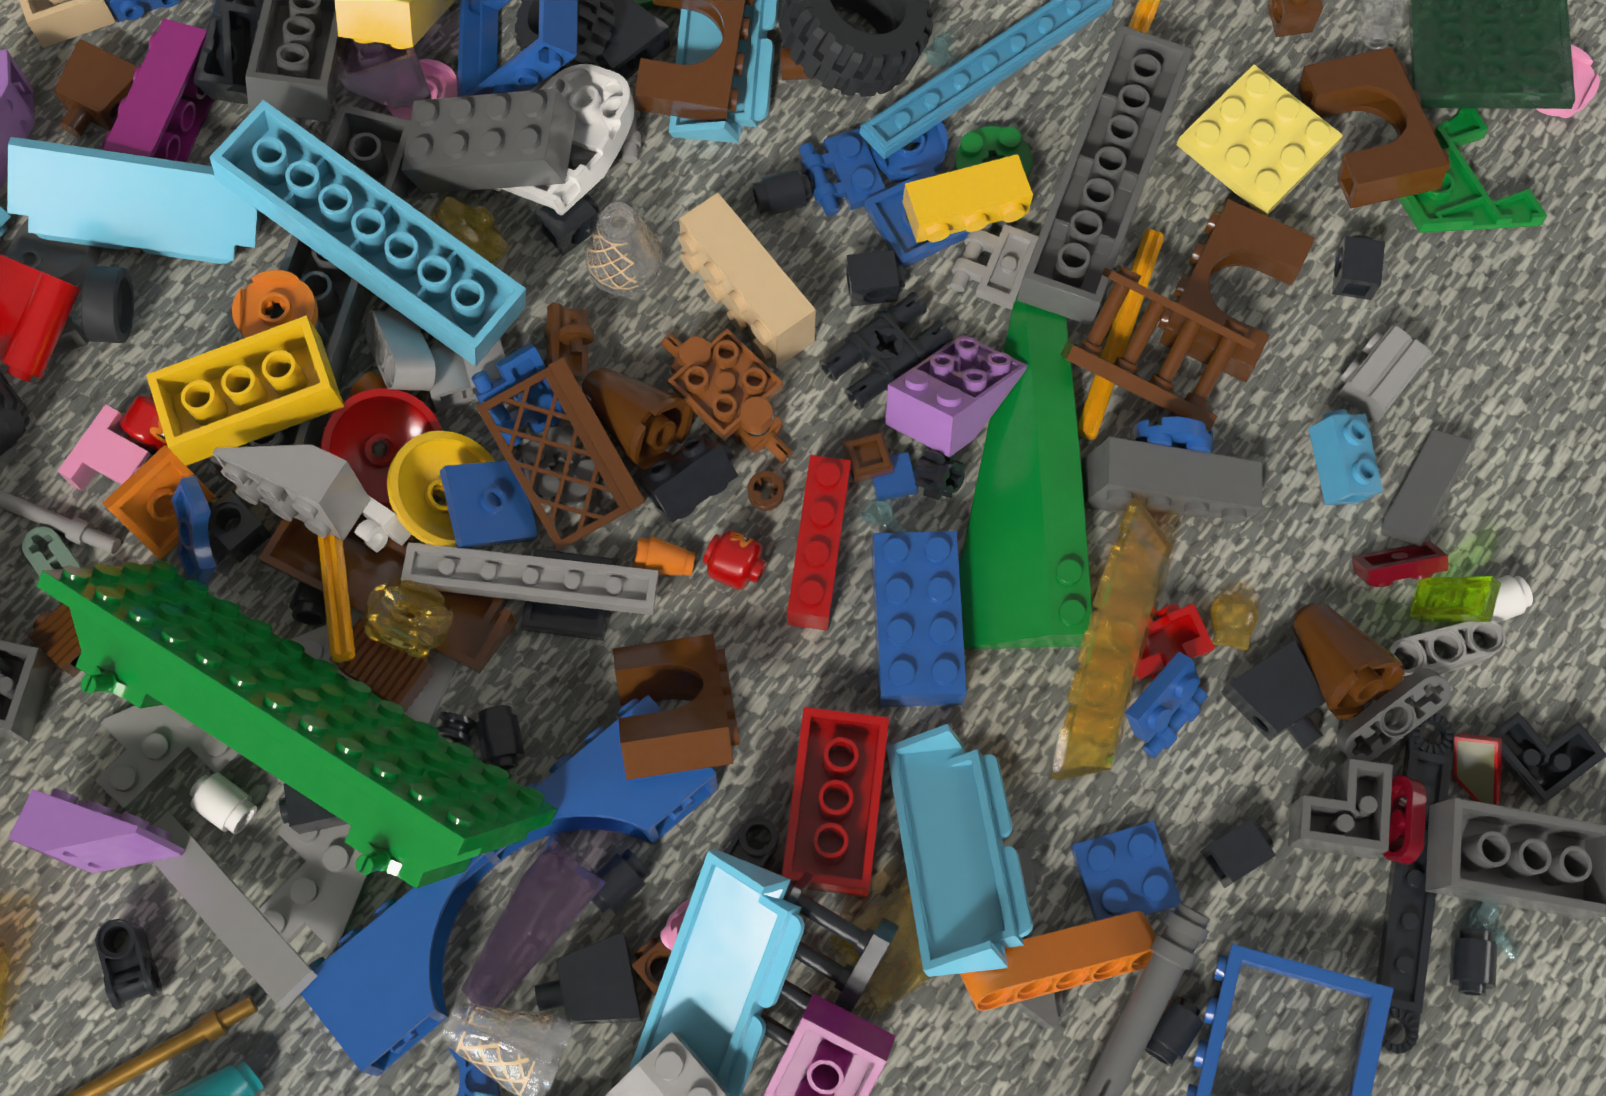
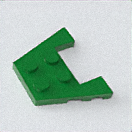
(1462, 199)

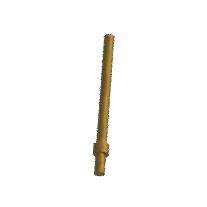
(209, 1027)

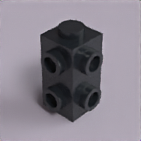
(689, 476)

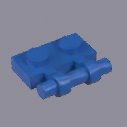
(852, 165)
(514, 370)
(1167, 705)

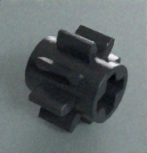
(938, 474)

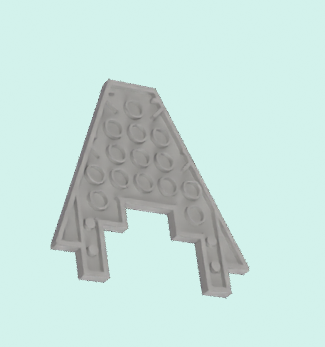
(328, 884)

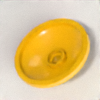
(416, 478)

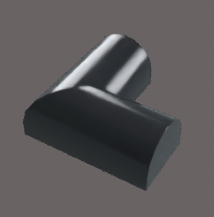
(1541, 767)

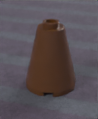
(637, 415)
(1344, 660)

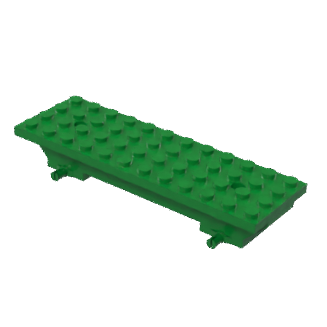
(405, 790)

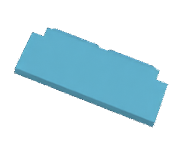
(699, 40)
(127, 202)
(959, 874)
(726, 967)

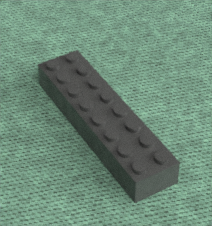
(1104, 175)

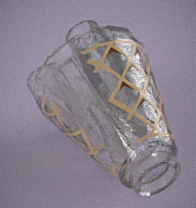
(623, 252)
(510, 1045)

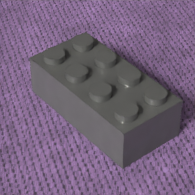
(295, 58)
(489, 141)
(1517, 858)

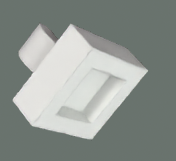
(380, 525)

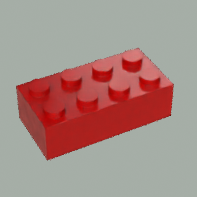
(836, 800)

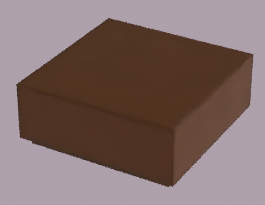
(868, 457)

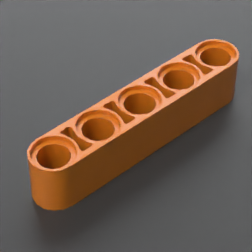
(1064, 961)

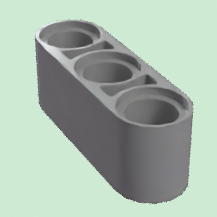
(400, 351)
(1457, 642)

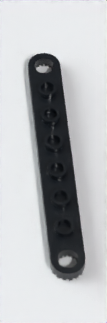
(1408, 905)

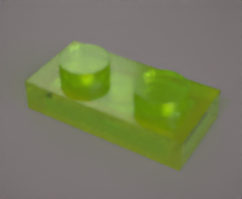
(1455, 599)

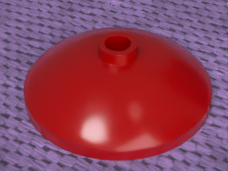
(374, 417)

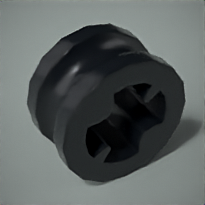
(456, 727)

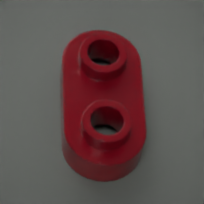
(1406, 820)

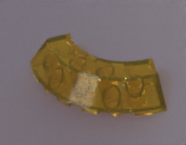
(1113, 646)

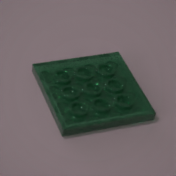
(1491, 54)

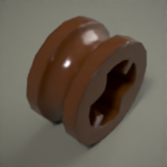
(776, 485)

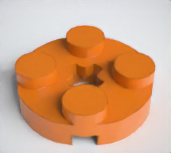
(264, 291)

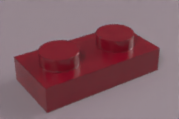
(1399, 563)

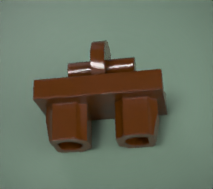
(568, 337)

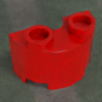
(1172, 633)

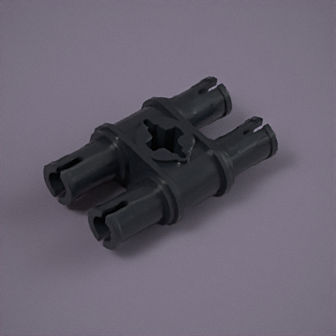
(885, 366)

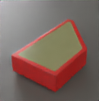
(1478, 766)

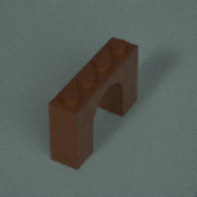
(1380, 86)
(704, 88)
(1236, 239)
(687, 736)

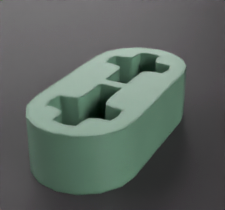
(62, 553)

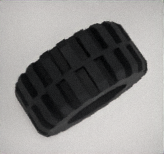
(851, 58)

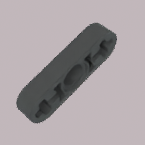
(1411, 717)

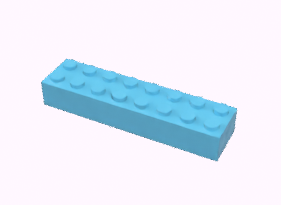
(368, 232)

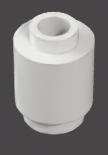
(1512, 598)
(222, 803)

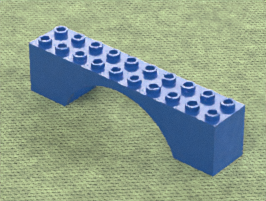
(387, 980)

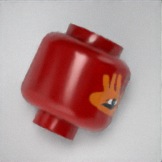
(143, 424)
(734, 560)

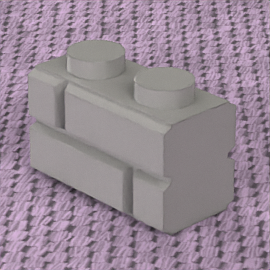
(1384, 372)

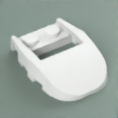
(601, 125)

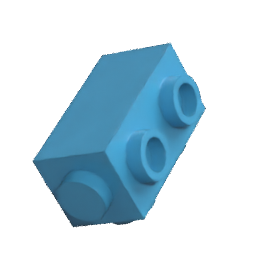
(1345, 458)

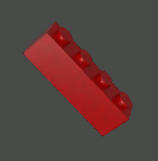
(818, 543)

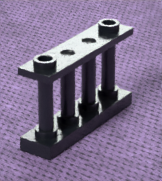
(848, 980)

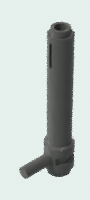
(1170, 957)

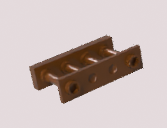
(1124, 369)

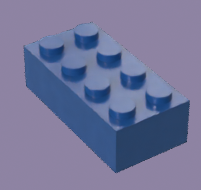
(918, 619)

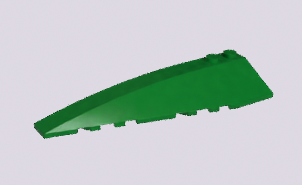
(1027, 525)

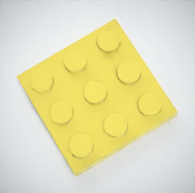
(1259, 140)

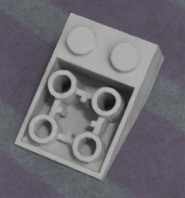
(298, 484)

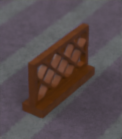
(592, 436)

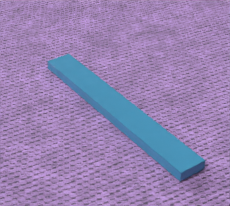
(978, 73)

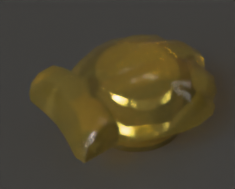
(1233, 620)

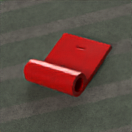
(31, 317)

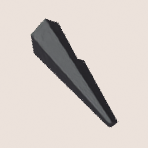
(228, 50)

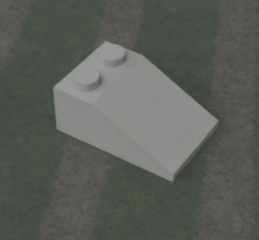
(670, 1071)

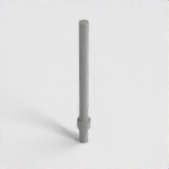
(75, 529)

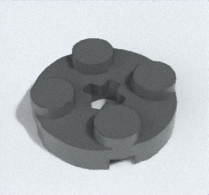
(581, 468)

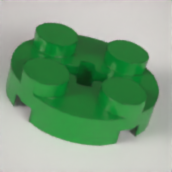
(993, 141)

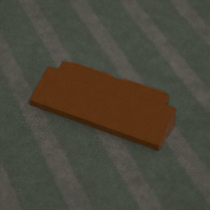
(477, 621)

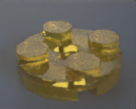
(472, 228)
(416, 635)

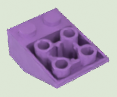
(16, 108)
(951, 394)
(89, 833)

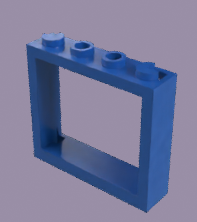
(531, 66)
(1219, 1010)

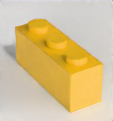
(967, 199)

